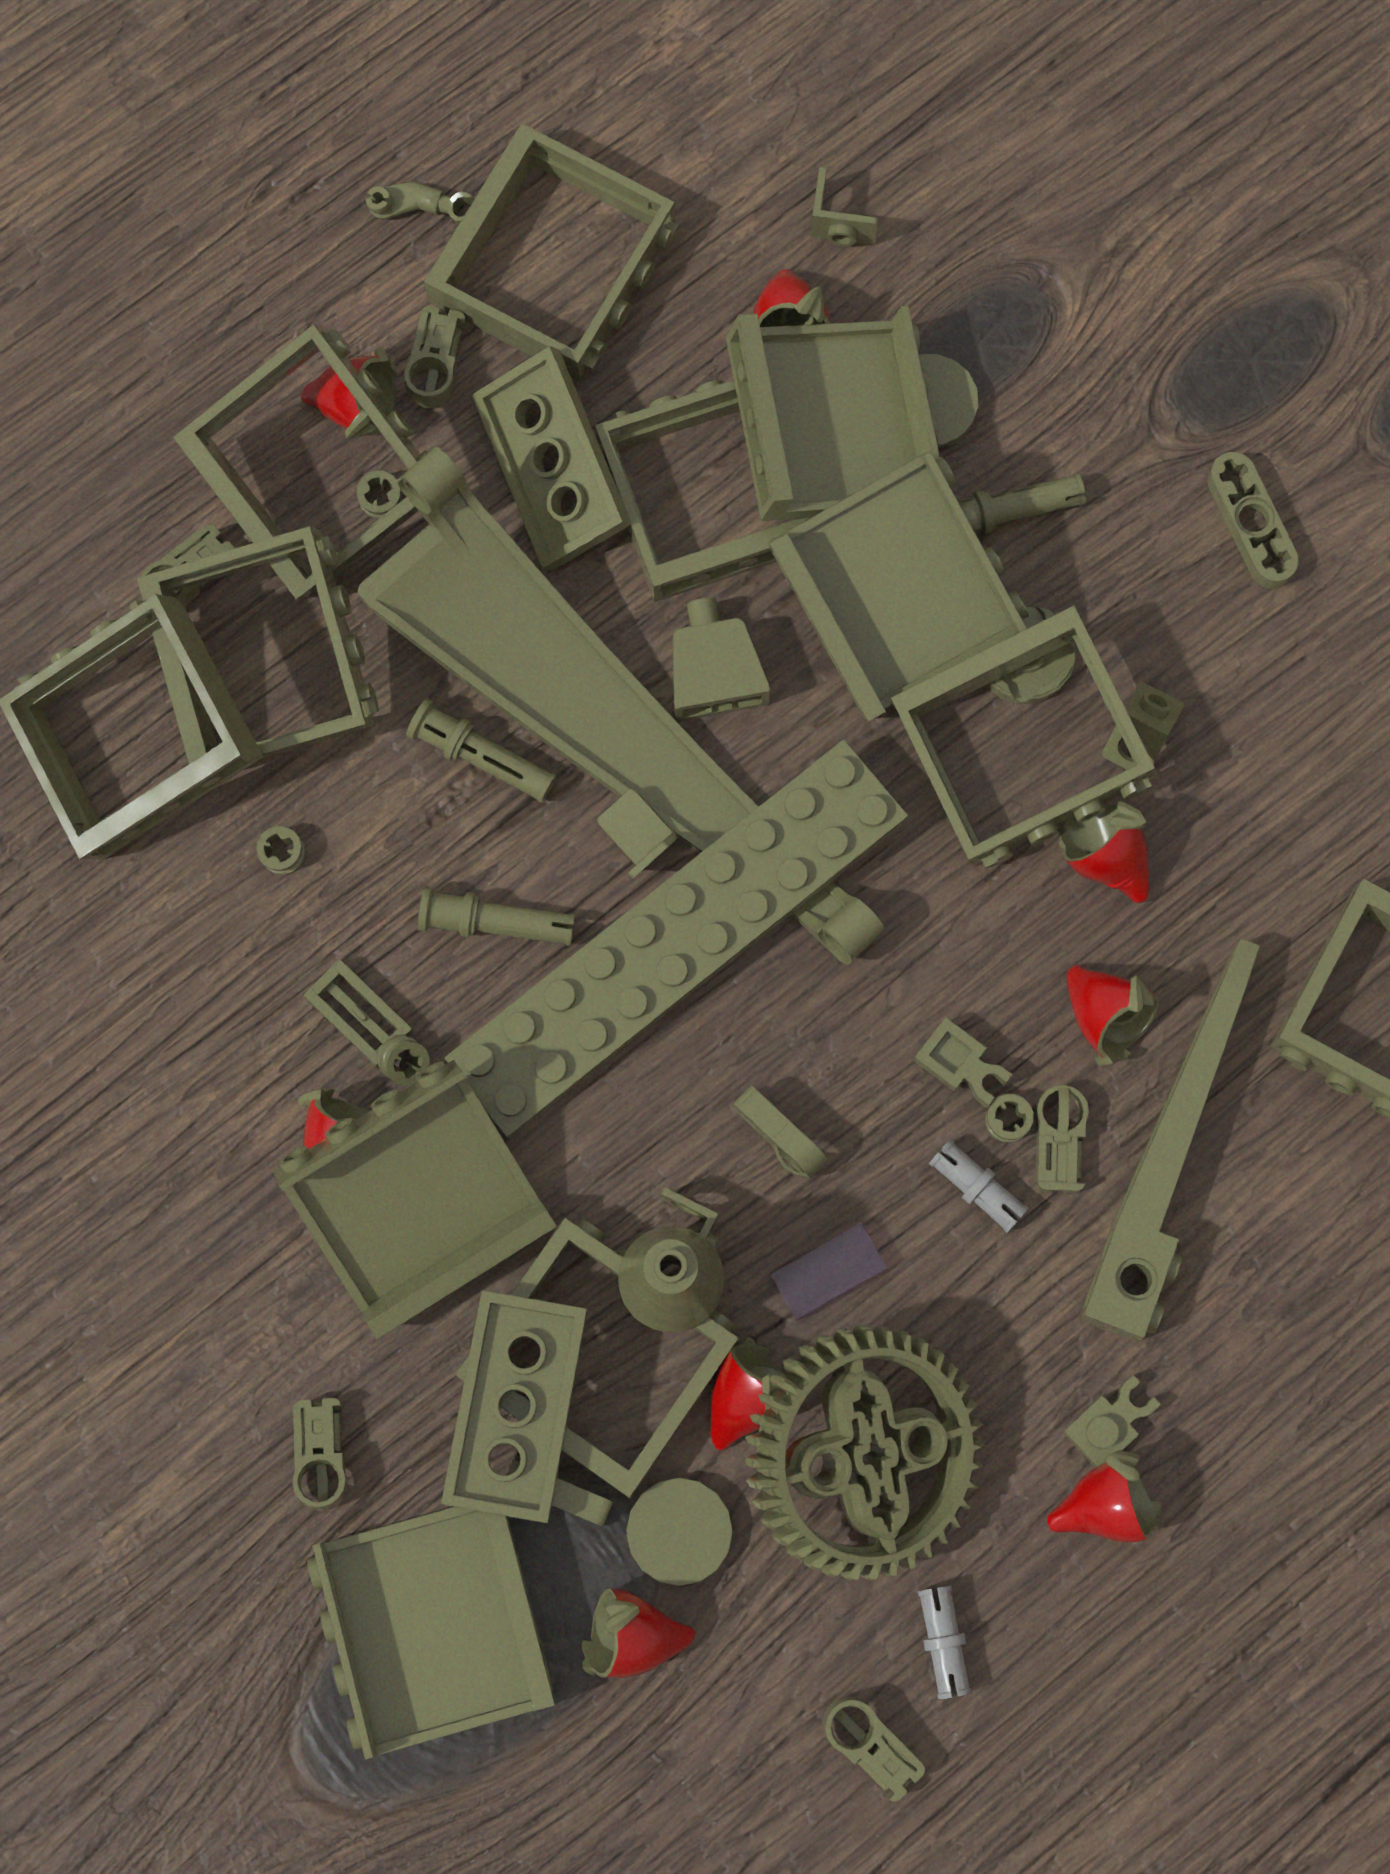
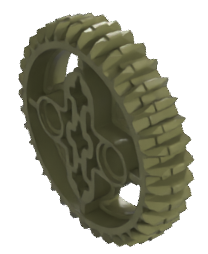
(864, 1452)

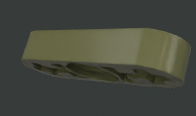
(1250, 482)

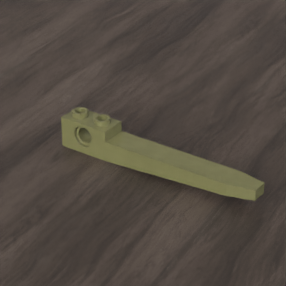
(1135, 1233)

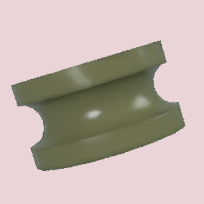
(364, 493)
(288, 836)
(390, 1051)
(1022, 1110)

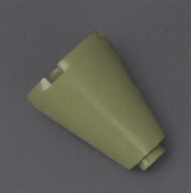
(673, 1301)

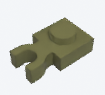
(955, 1057)
(1107, 1427)

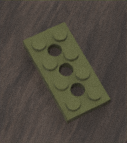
(580, 462)
(537, 1437)

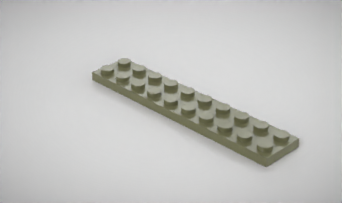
(677, 938)

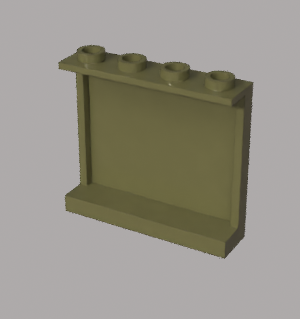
(828, 408)
(898, 582)
(413, 1197)
(430, 1628)

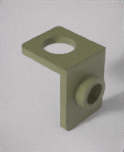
(838, 227)
(1153, 718)
(637, 829)
(694, 1209)

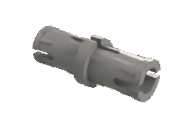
(978, 1185)
(944, 1642)

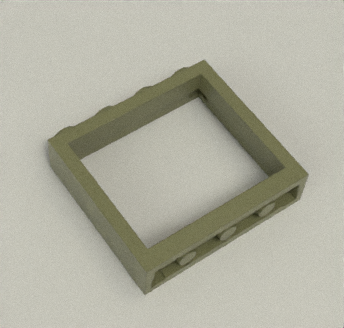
(523, 152)
(660, 419)
(236, 495)
(75, 664)
(987, 667)
(190, 712)
(1304, 1051)
(716, 1328)

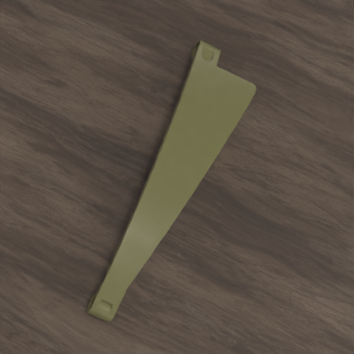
(513, 639)

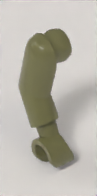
(413, 196)

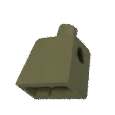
(715, 665)

